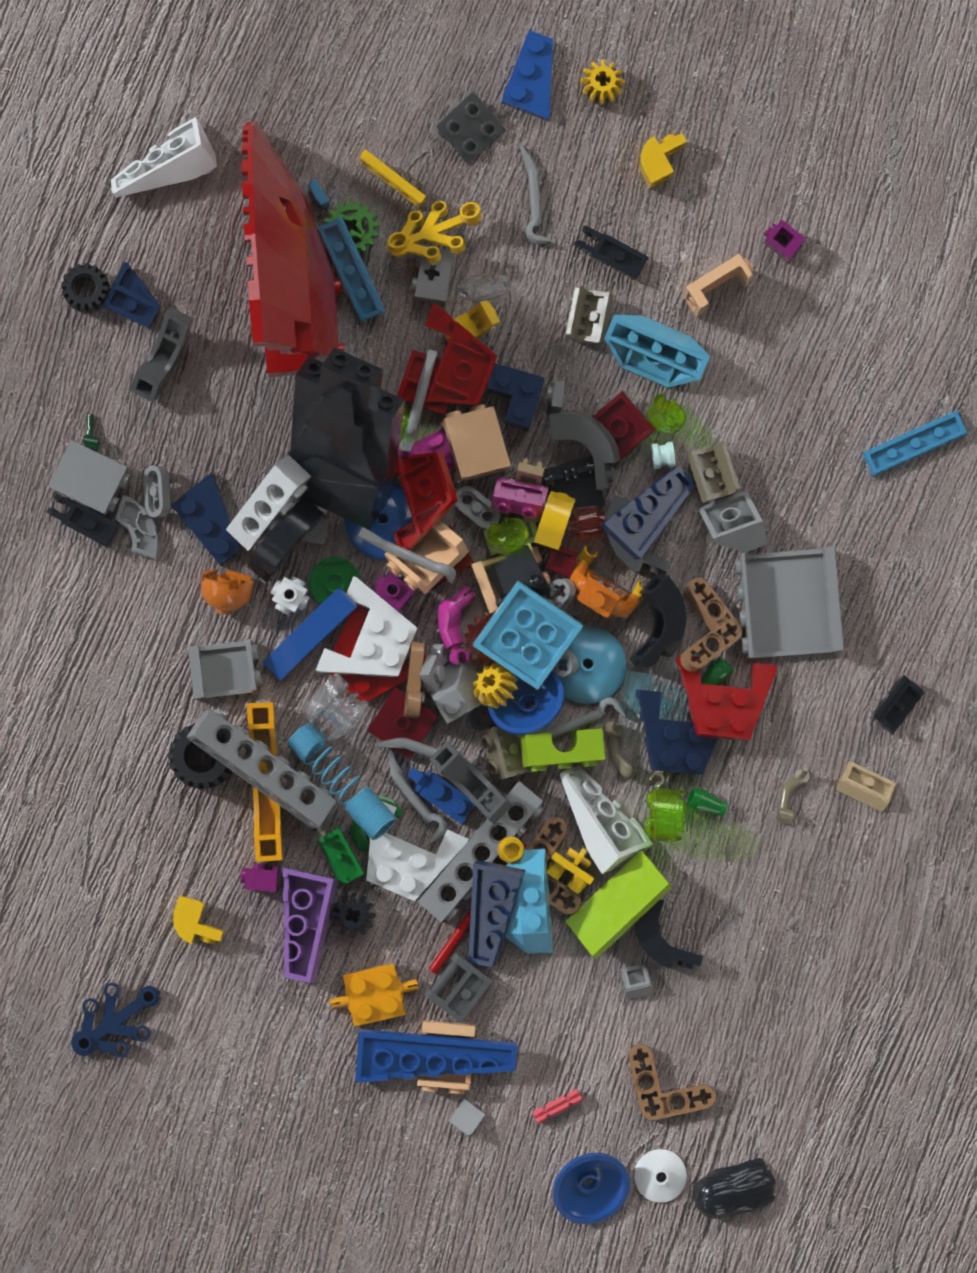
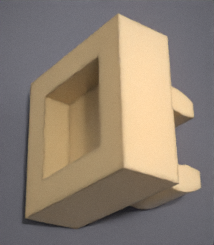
(529, 473)

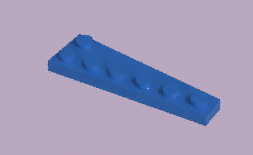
(410, 1055)

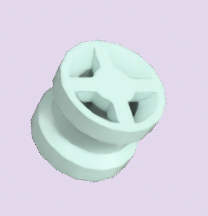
(663, 455)

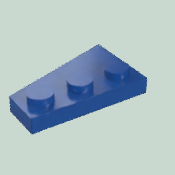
(531, 77)

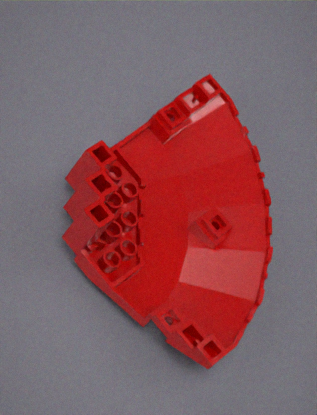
(293, 278)

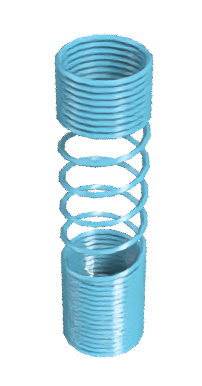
(366, 806)

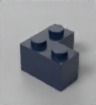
(522, 389)

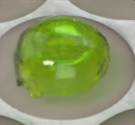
(666, 415)
(508, 536)

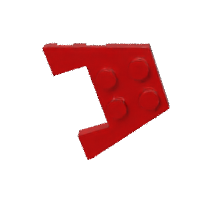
(462, 369)
(427, 492)
(367, 686)
(726, 710)

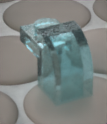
(637, 680)

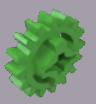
(358, 219)

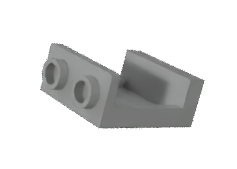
(90, 478)
(224, 669)

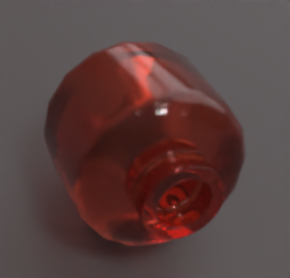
(586, 523)

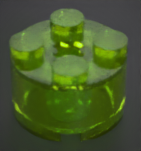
(667, 815)

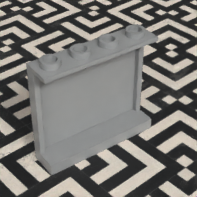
(789, 603)

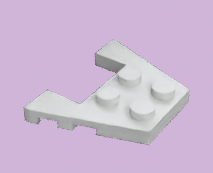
(381, 642)
(407, 867)

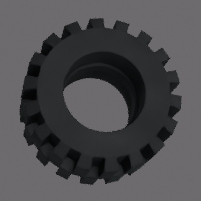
(185, 772)

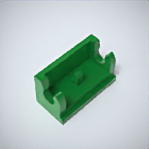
(340, 856)

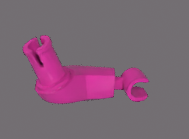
(448, 623)

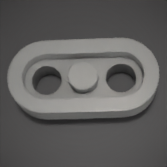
(156, 491)
(477, 508)

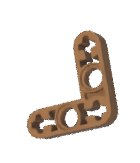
(717, 625)
(413, 693)
(558, 838)
(663, 1099)

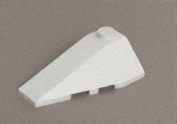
(175, 161)
(604, 828)

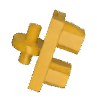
(580, 877)

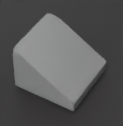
(636, 981)
(466, 1117)

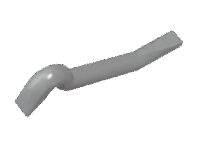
(535, 203)
(419, 399)
(408, 555)
(585, 719)
(416, 747)
(414, 799)

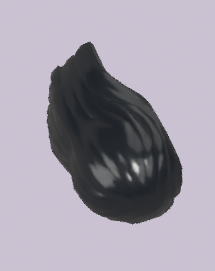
(735, 1190)

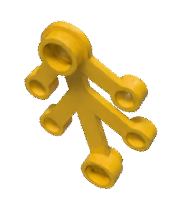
(405, 242)

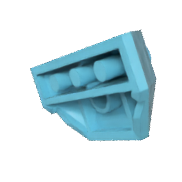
(655, 350)
(531, 917)

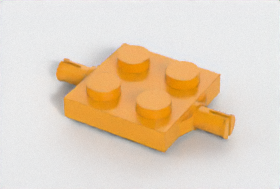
(374, 994)

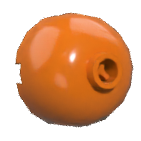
(226, 591)

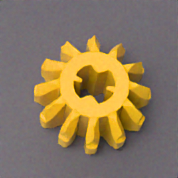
(592, 82)
(495, 686)

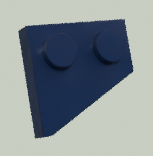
(132, 299)

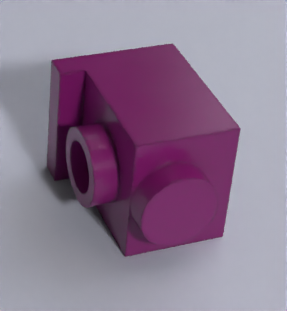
(793, 239)
(403, 593)
(260, 877)

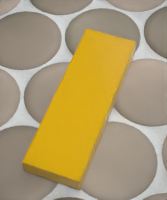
(392, 179)

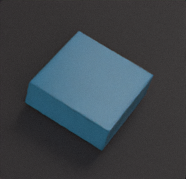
(318, 195)

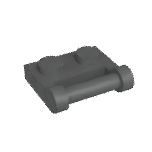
(464, 994)

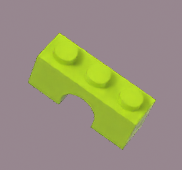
(539, 750)

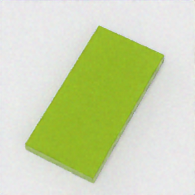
(618, 904)

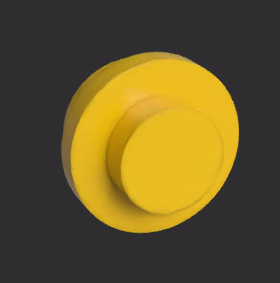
(510, 849)

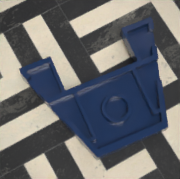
(671, 743)

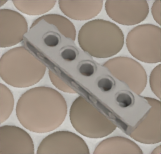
(204, 736)
(432, 899)

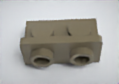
(502, 753)

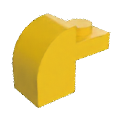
(653, 160)
(478, 320)
(554, 520)
(187, 922)

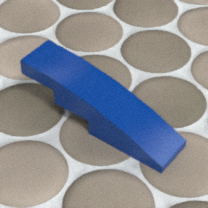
(310, 633)

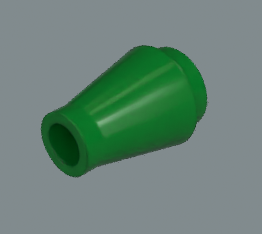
(717, 672)
(705, 802)

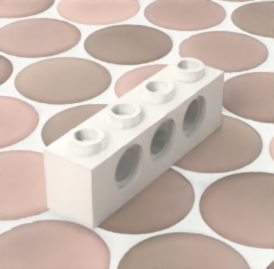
(269, 502)

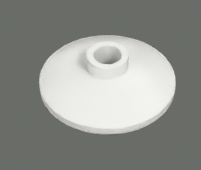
(653, 1163)

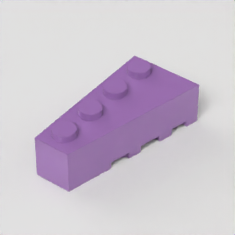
(306, 920)

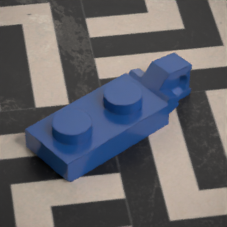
(442, 794)

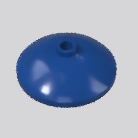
(398, 517)
(520, 720)
(593, 1198)

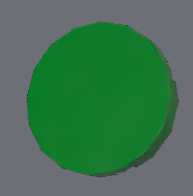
(330, 575)

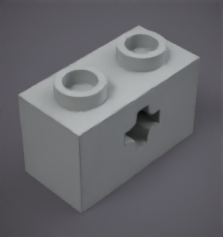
(436, 290)

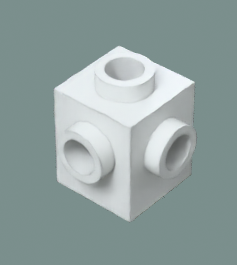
(295, 604)

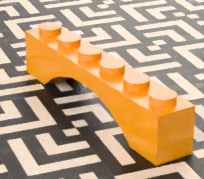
(267, 813)

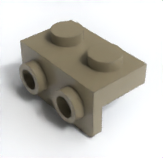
(588, 315)
(713, 472)

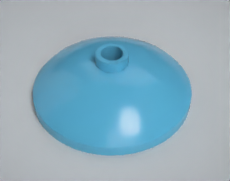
(608, 667)

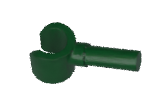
(89, 440)

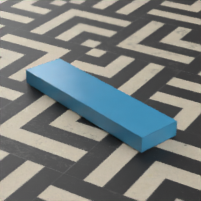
(351, 269)
(914, 443)

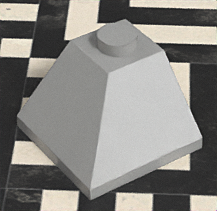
(735, 523)
(456, 693)

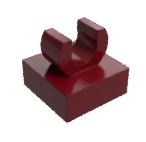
(562, 561)

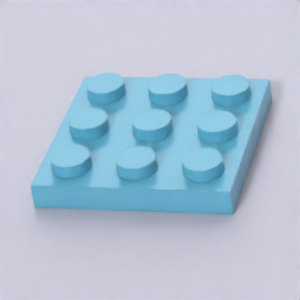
(527, 634)

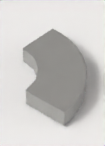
(141, 528)

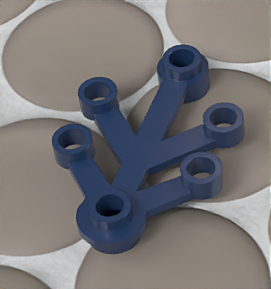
(112, 1023)

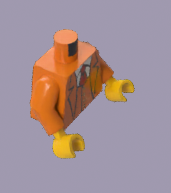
(601, 593)

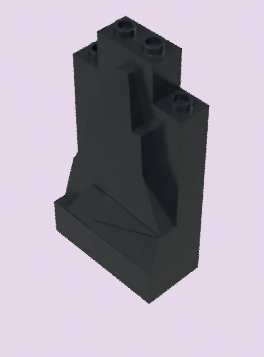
(346, 436)

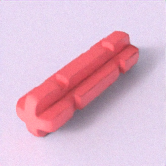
(557, 1106)

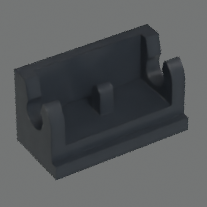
(897, 704)

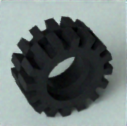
(85, 272)

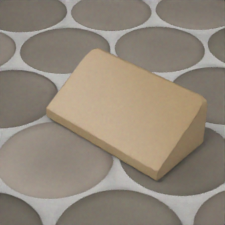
(866, 786)

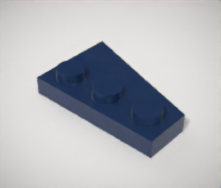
(207, 518)

